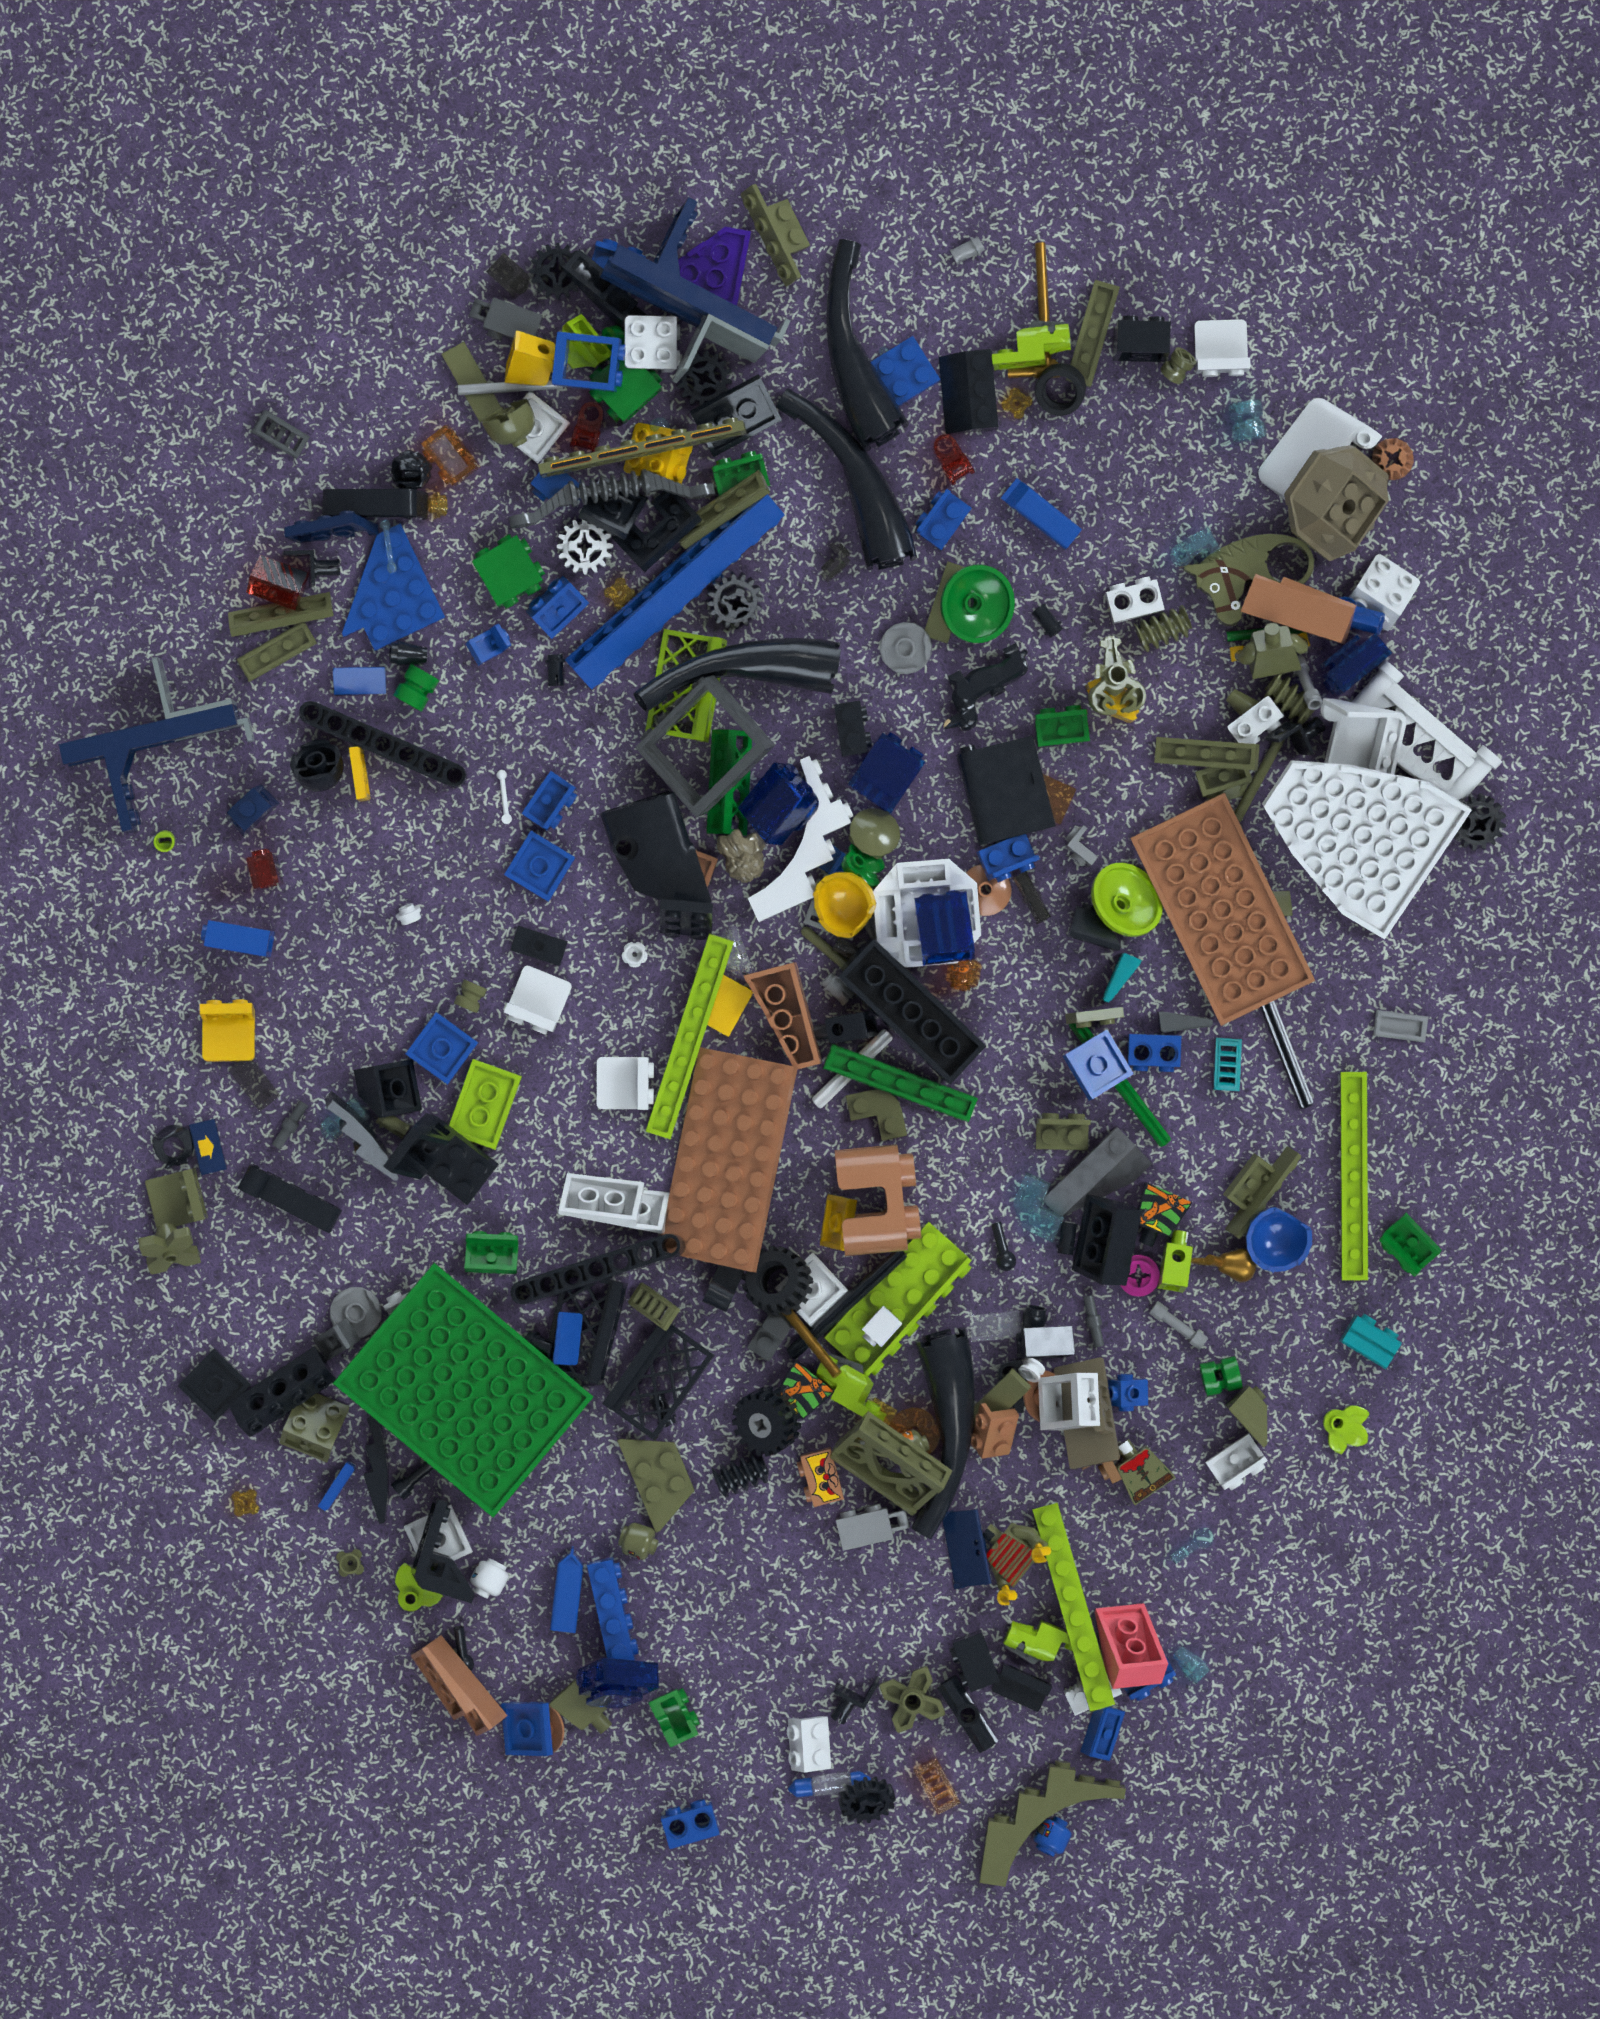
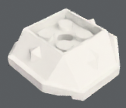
(896, 909)

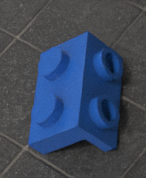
(549, 801)

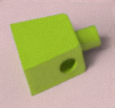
(1173, 1274)

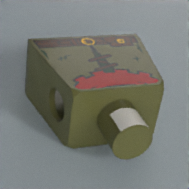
(1141, 1471)

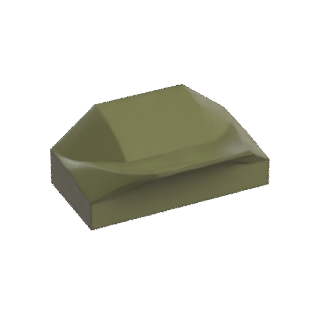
(1217, 781)

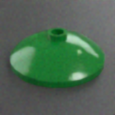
(992, 603)

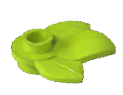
(1349, 1430)
(407, 1585)

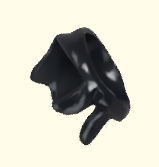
(166, 1133)

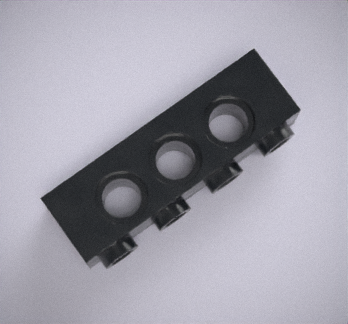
(281, 1392)

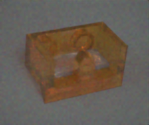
(450, 456)

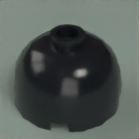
(317, 765)

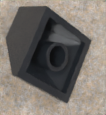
(1090, 928)
(389, 1088)

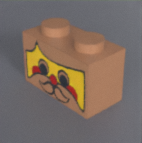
(821, 1477)

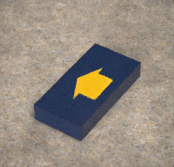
(208, 1146)

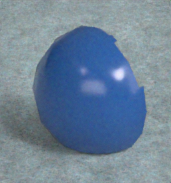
(1278, 1240)

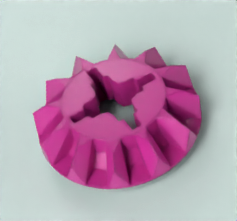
(1147, 1284)

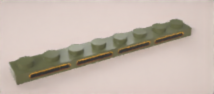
(653, 445)

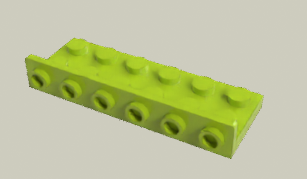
(907, 1293)

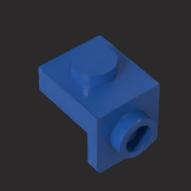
(488, 644)

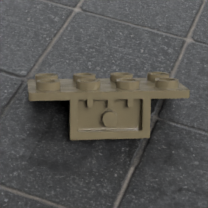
(1096, 1443)

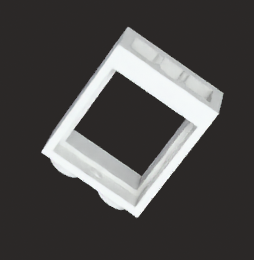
(1083, 1413)

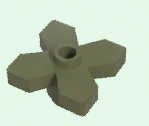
(169, 1247)
(906, 1712)

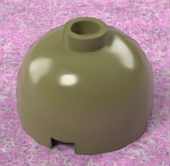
(510, 424)

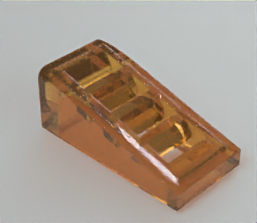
(928, 1766)

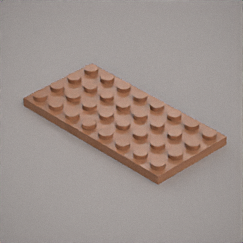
(1222, 909)
(728, 1158)

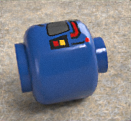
(1052, 1836)

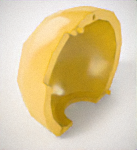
(844, 903)

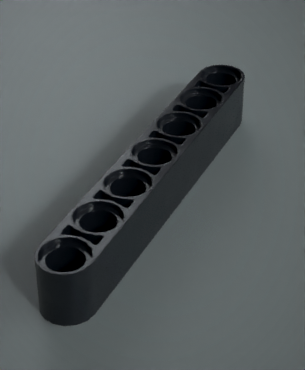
(370, 744)
(585, 1272)

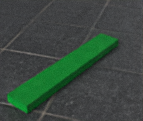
(900, 1082)

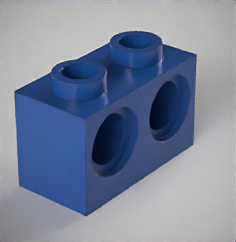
(1154, 1044)
(693, 1831)

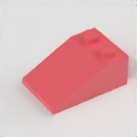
(1130, 1646)

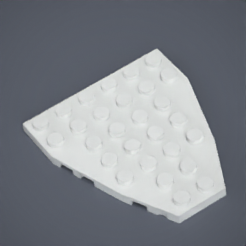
(1363, 834)

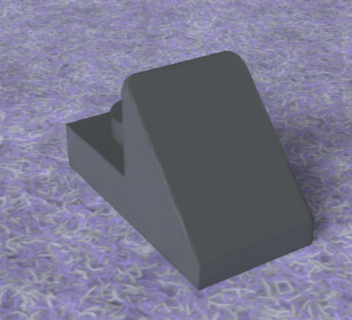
(770, 1336)
(336, 1339)

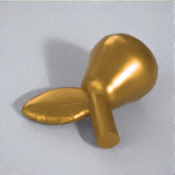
(1235, 1264)

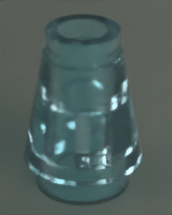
(1191, 1664)

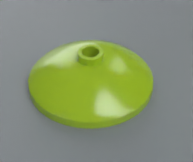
(1133, 892)

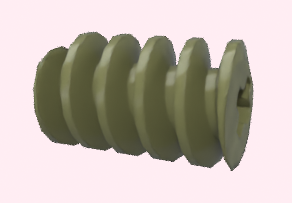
(1163, 628)
(1289, 698)

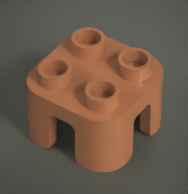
(897, 1223)

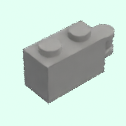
(868, 1526)

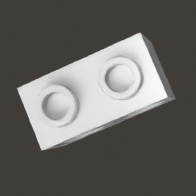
(1136, 607)

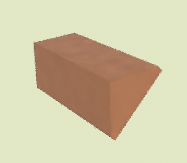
(1300, 608)
(457, 1686)

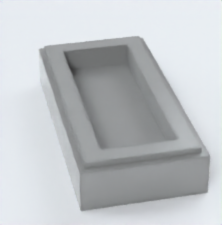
(1400, 1026)

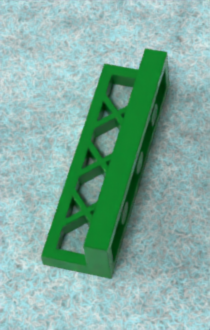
(723, 757)

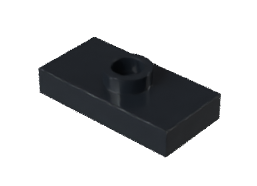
(539, 945)

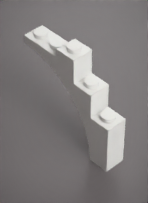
(793, 885)

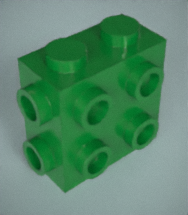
(636, 391)
(509, 571)

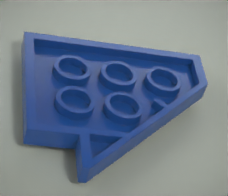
(396, 602)

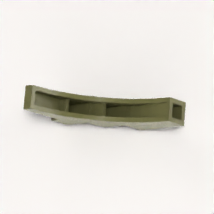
(1061, 1790)

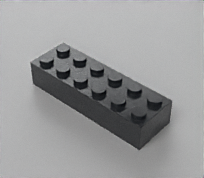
(910, 1010)

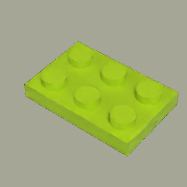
(485, 1103)

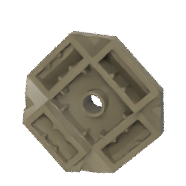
(1336, 500)

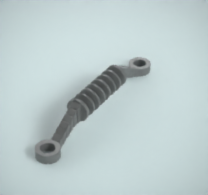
(648, 482)

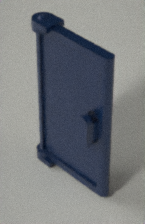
(961, 1533)

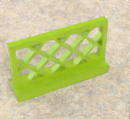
(705, 707)

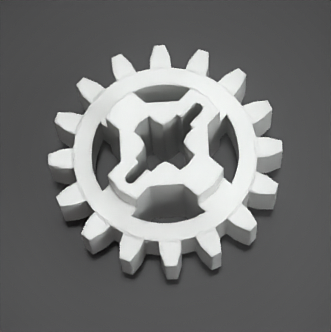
(572, 546)

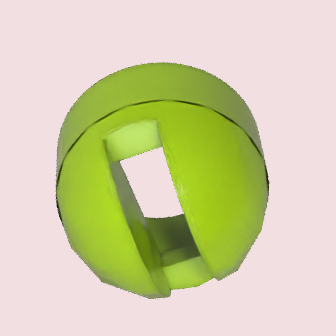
(166, 845)

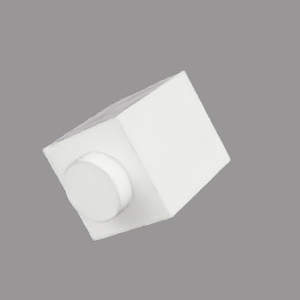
(881, 1327)

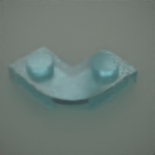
(1030, 1210)

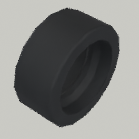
(1072, 374)

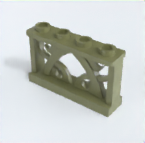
(885, 1442)

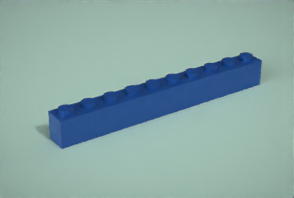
(671, 592)

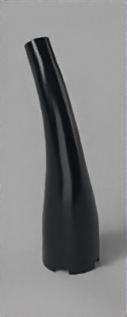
(862, 392)
(877, 513)
(781, 661)
(950, 1382)

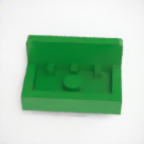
(730, 473)
(1061, 727)
(1409, 1245)
(491, 1253)

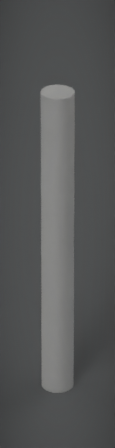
(501, 387)

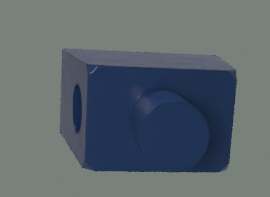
(251, 809)

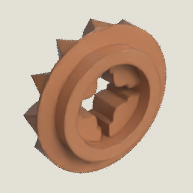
(1405, 458)

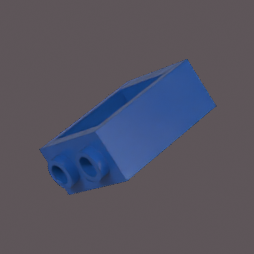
(561, 359)
(238, 938)

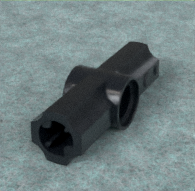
(977, 1727)

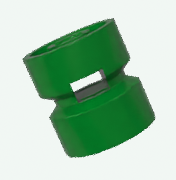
(416, 687)
(1230, 1376)

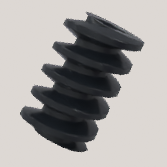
(741, 1475)

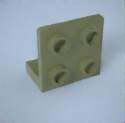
(1062, 1133)
(176, 1198)
(314, 1426)

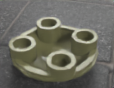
(874, 832)

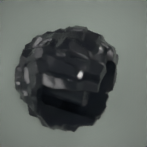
(410, 470)

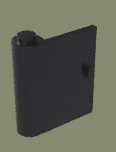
(1005, 790)

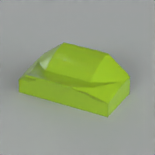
(584, 353)

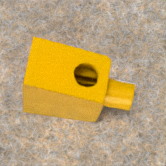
(529, 360)

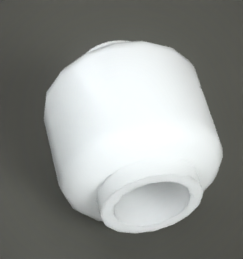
(489, 1578)

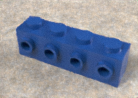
(611, 1610)

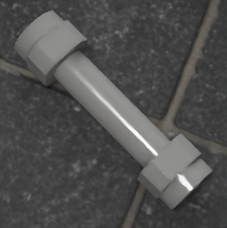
(1311, 695)
(1195, 1338)

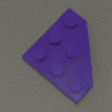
(718, 263)

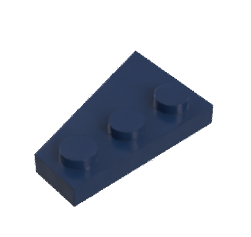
(324, 526)

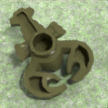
(1113, 680)

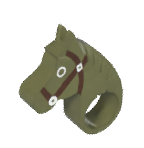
(1227, 571)

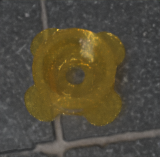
(1016, 395)
(438, 505)
(620, 585)
(240, 1508)

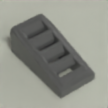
(256, 430)
(1175, 1022)

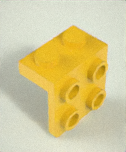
(667, 464)
(228, 1031)

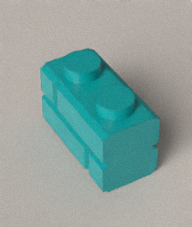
(1371, 1341)

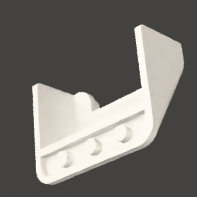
(1316, 428)
(1363, 735)

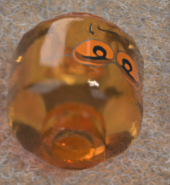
(964, 975)

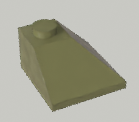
(1251, 1412)

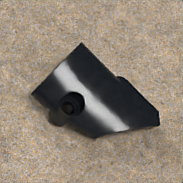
(660, 852)

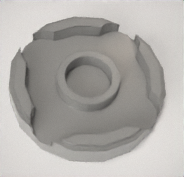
(906, 647)
(357, 1304)

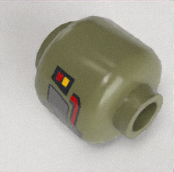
(638, 1541)

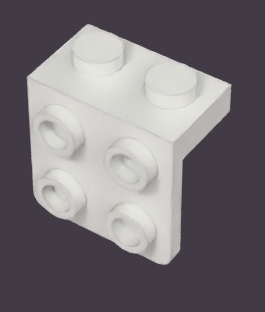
(651, 342)
(1221, 347)
(1385, 589)
(538, 999)
(624, 1083)

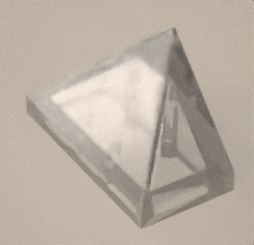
(738, 959)

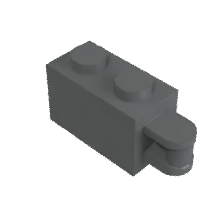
(506, 319)

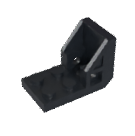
(444, 1155)
(446, 1577)

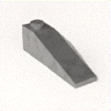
(1103, 1170)

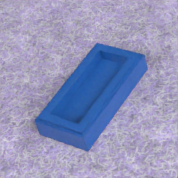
(337, 1486)

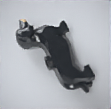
(981, 683)

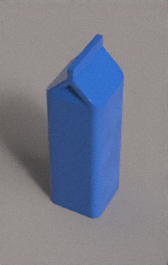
(1041, 514)
(567, 1593)

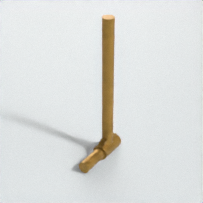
(1043, 309)

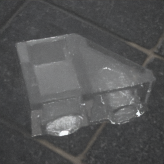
(994, 1325)

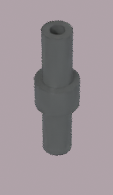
(290, 1125)
(1093, 1321)

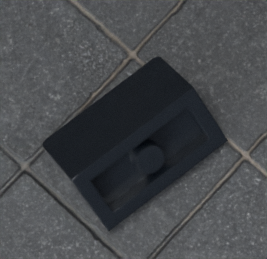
(1021, 1687)

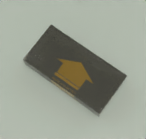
(254, 1083)

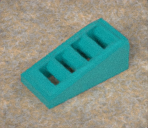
(1122, 972)
(1217, 1063)

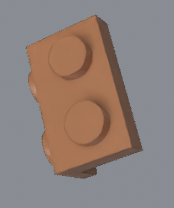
(994, 1431)

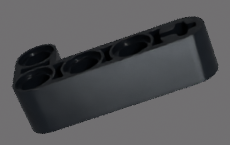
(376, 502)
(289, 1198)
(723, 1287)

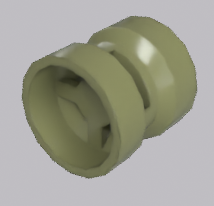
(1178, 365)
(470, 995)

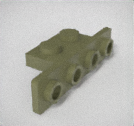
(778, 230)
(1256, 1186)

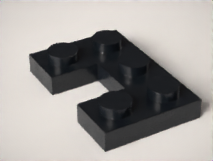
(677, 522)

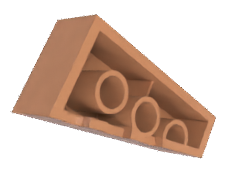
(786, 1008)

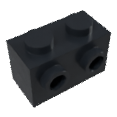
(851, 728)
(975, 1661)

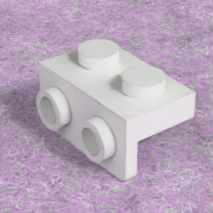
(1256, 720)
(1237, 1462)
(809, 1744)

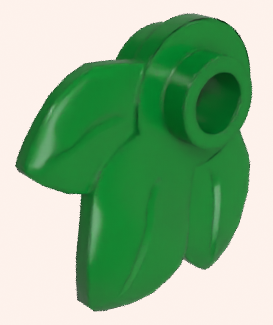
(863, 865)

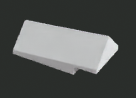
(614, 1202)

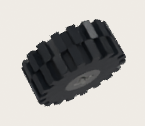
(779, 1422)

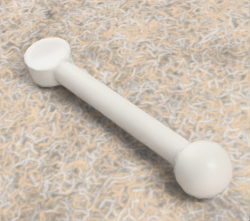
(506, 818)

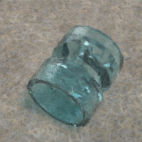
(1249, 429)

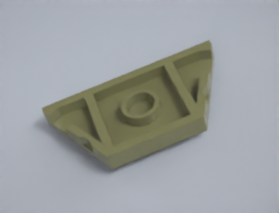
(658, 1477)

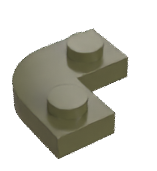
(883, 1106)

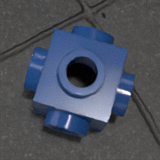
(1128, 1392)

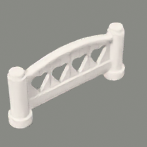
(1468, 767)

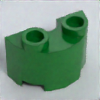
(674, 1716)

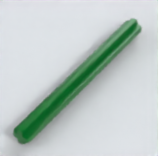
(1131, 1098)

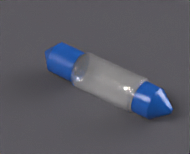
(824, 1784)

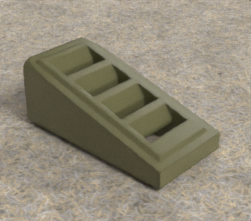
(652, 1305)

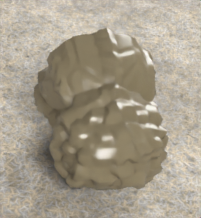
(742, 855)

